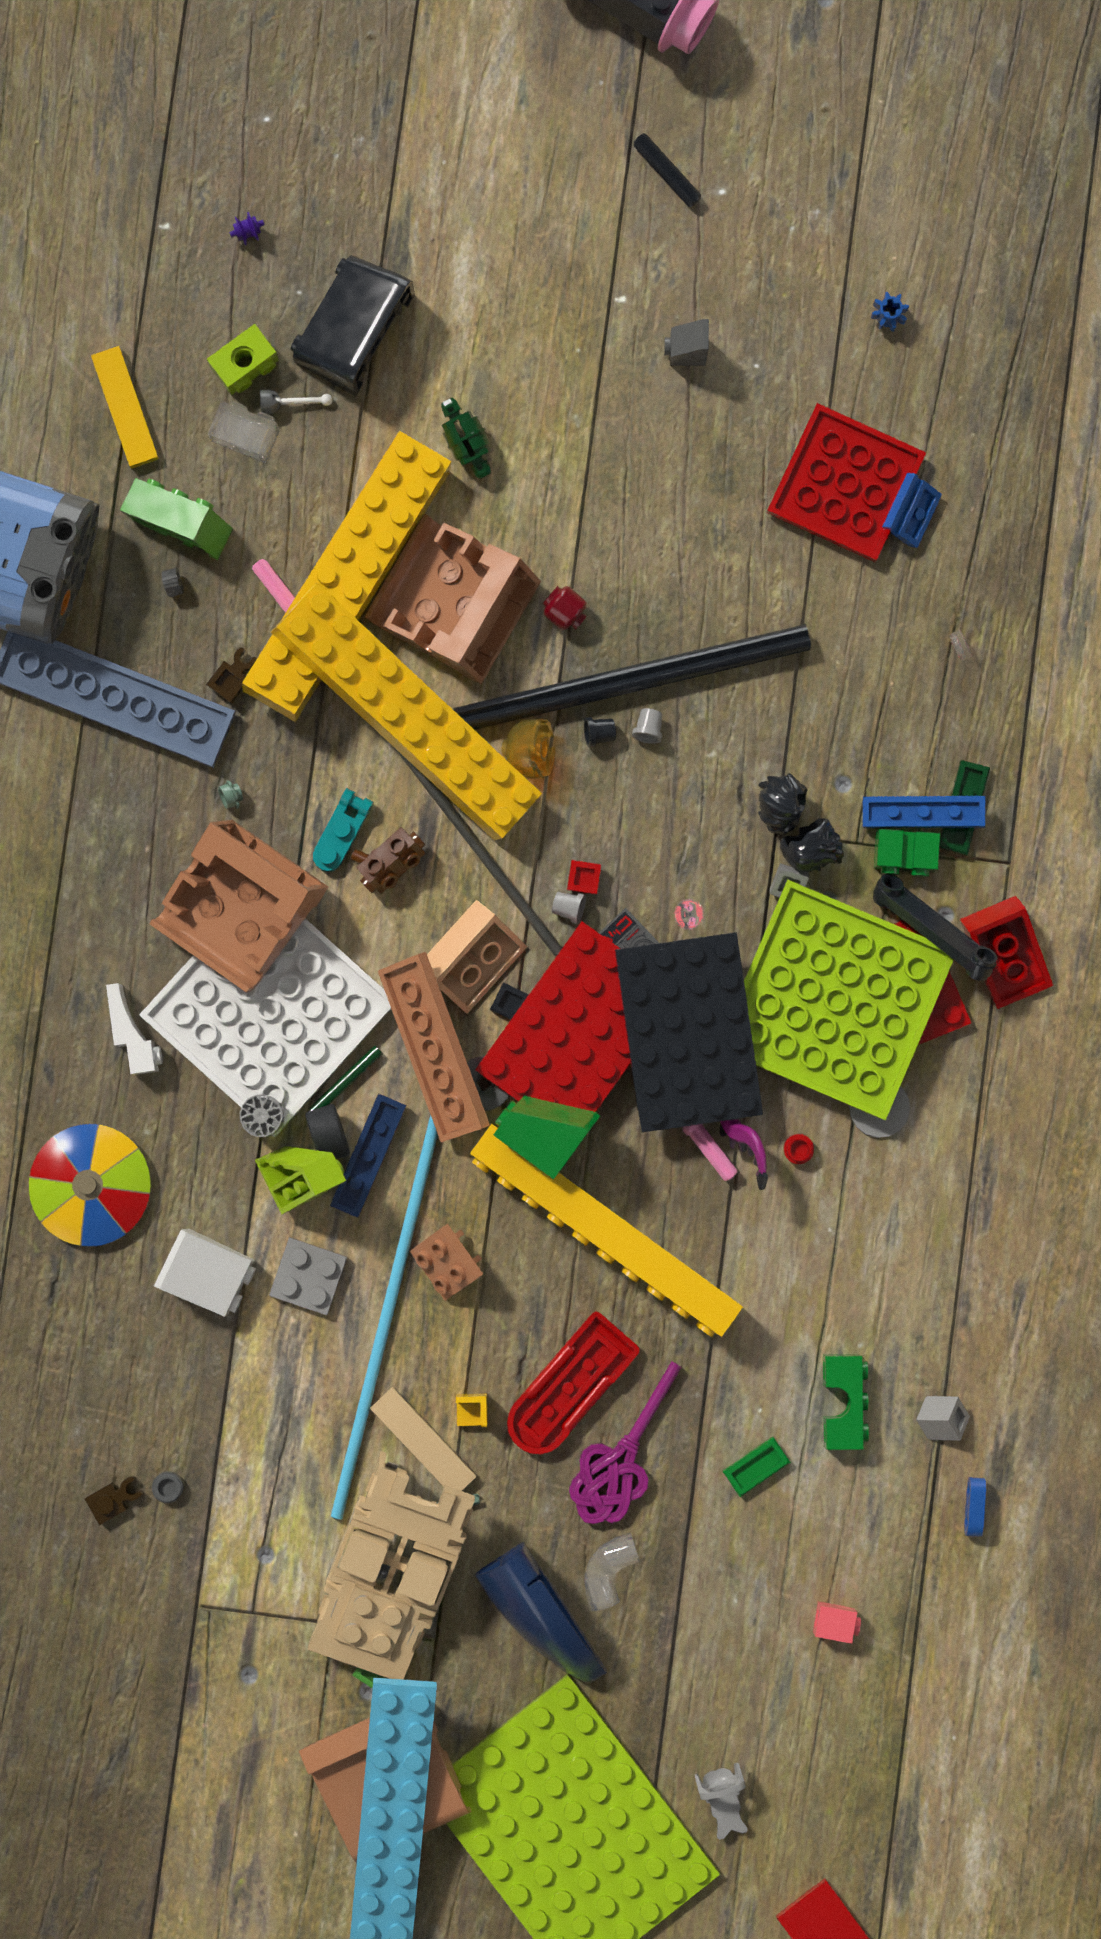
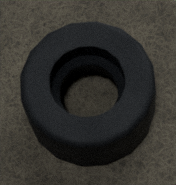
(327, 1131)

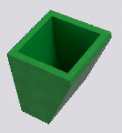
(544, 1131)

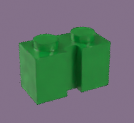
(906, 852)

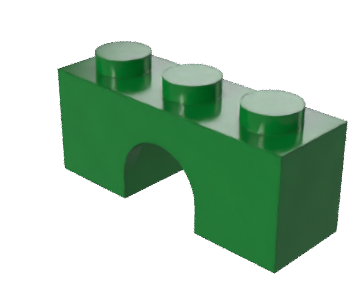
(846, 1429)

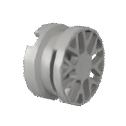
(262, 1115)

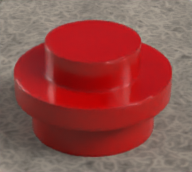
(798, 1149)

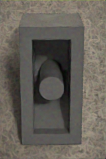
(688, 344)

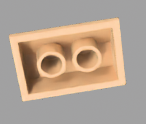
(473, 956)

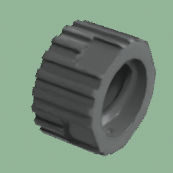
(172, 582)

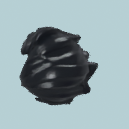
(781, 803)
(813, 847)

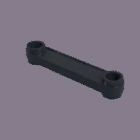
(976, 959)

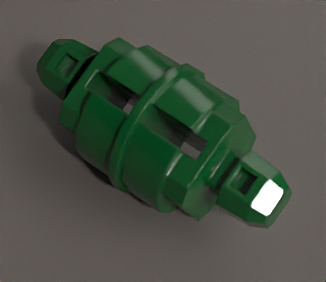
(458, 442)

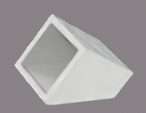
(205, 1273)

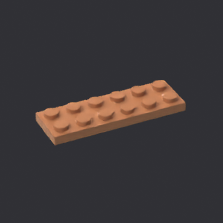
(433, 1047)

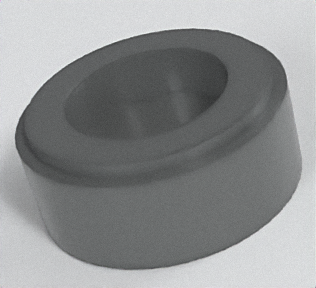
(167, 1487)

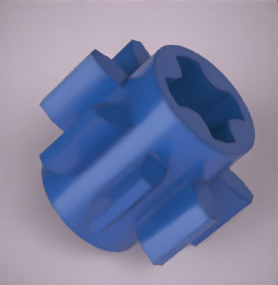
(894, 305)

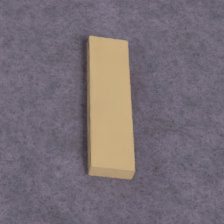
(422, 1440)

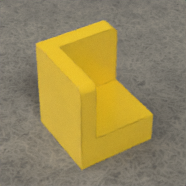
(472, 1409)

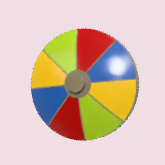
(90, 1185)

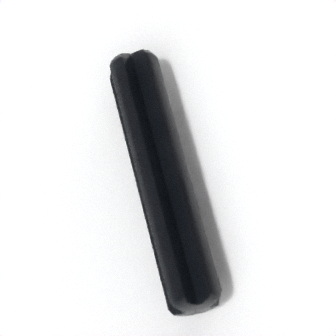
(667, 170)

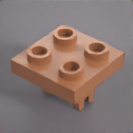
(446, 1262)

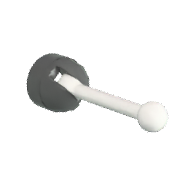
(272, 401)

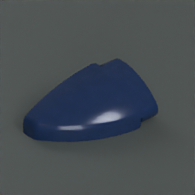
(539, 1613)

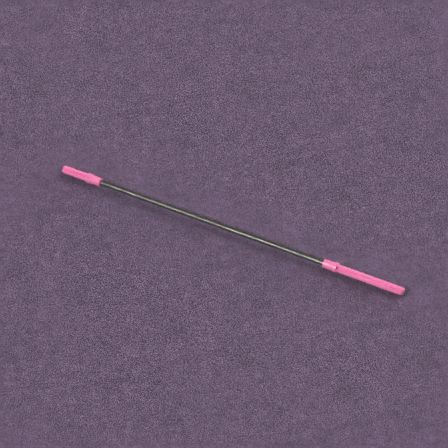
(696, 1132)

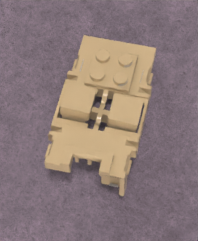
(369, 1621)

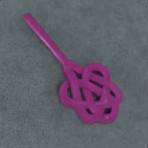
(630, 1443)

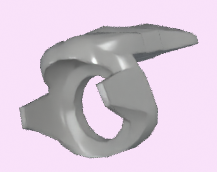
(721, 1791)

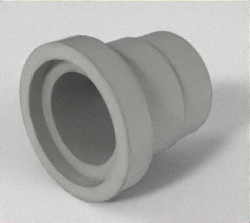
(648, 726)
(569, 906)

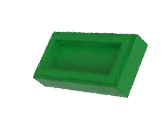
(756, 1466)

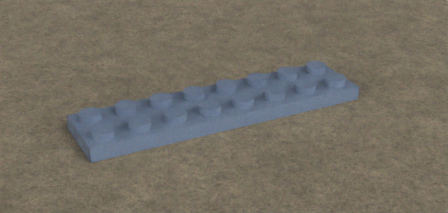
(116, 697)

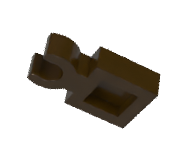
(229, 678)
(110, 1501)

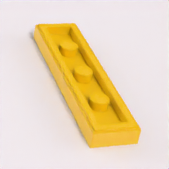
(124, 407)

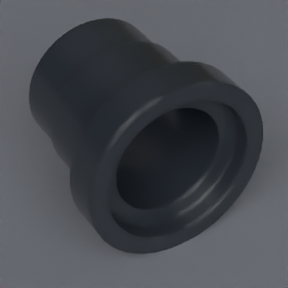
(598, 731)

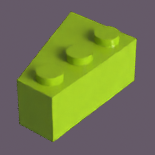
(299, 1175)

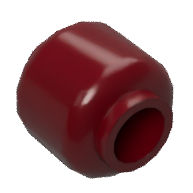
(565, 608)

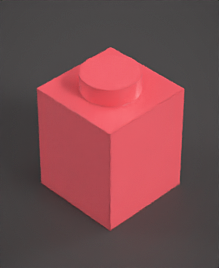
(836, 1622)

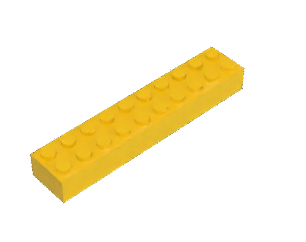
(355, 562)
(406, 712)
(611, 1234)

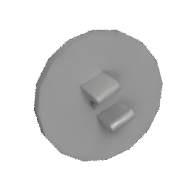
(879, 1128)

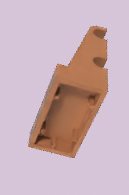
(454, 597)
(237, 903)
(339, 1773)

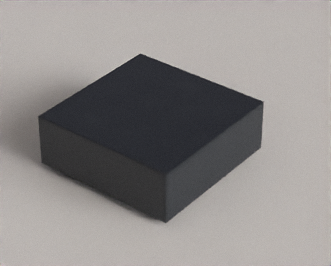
(508, 1001)

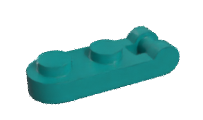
(341, 832)

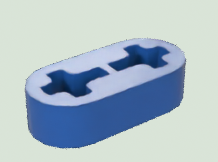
(975, 1507)

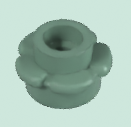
(230, 795)

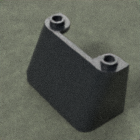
(352, 322)

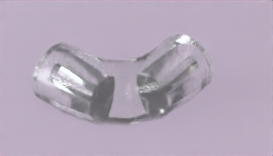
(602, 1570)

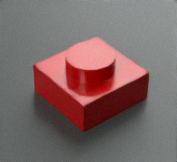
(584, 877)

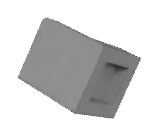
(943, 1418)

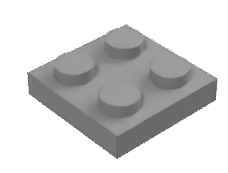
(308, 1276)

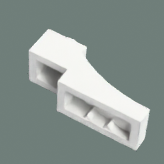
(142, 1054)

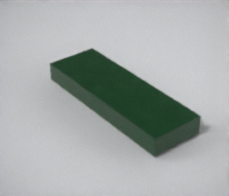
(969, 781)

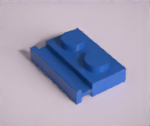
(912, 510)

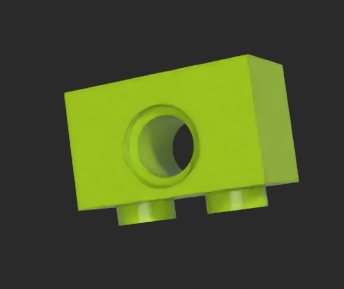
(248, 344)

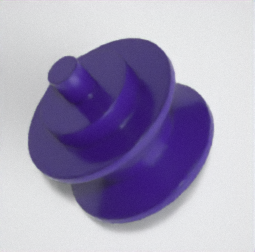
(246, 228)

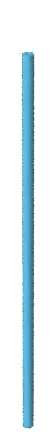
(385, 1321)

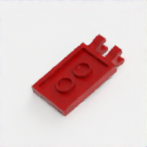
(820, 1916)

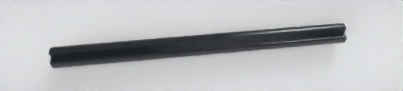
(635, 677)

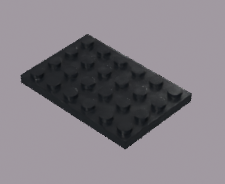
(688, 1032)

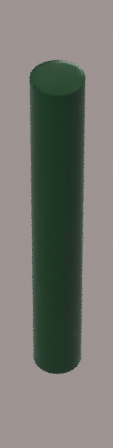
(348, 1078)

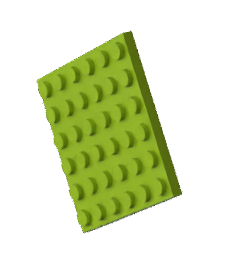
(840, 998)

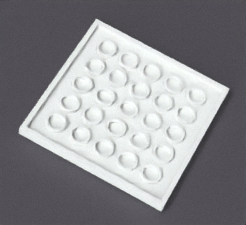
(282, 1033)

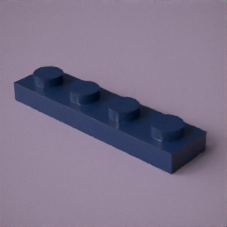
(368, 1155)

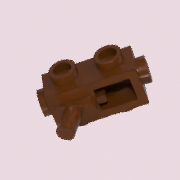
(389, 860)

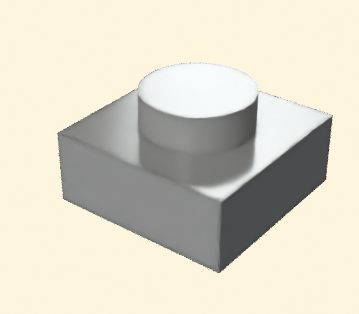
(786, 872)

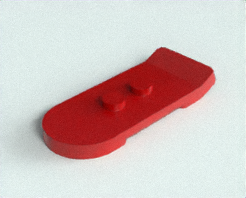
(570, 1385)

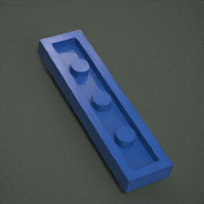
(924, 812)

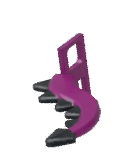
(747, 1139)

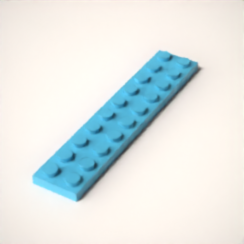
(393, 1808)

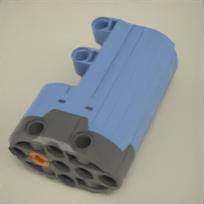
(42, 555)

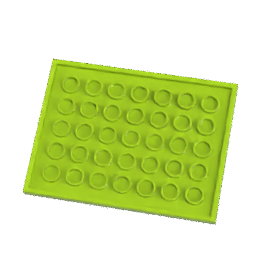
(574, 1825)

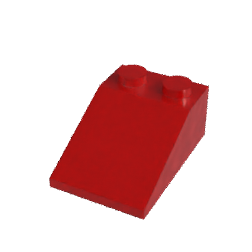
(1020, 962)

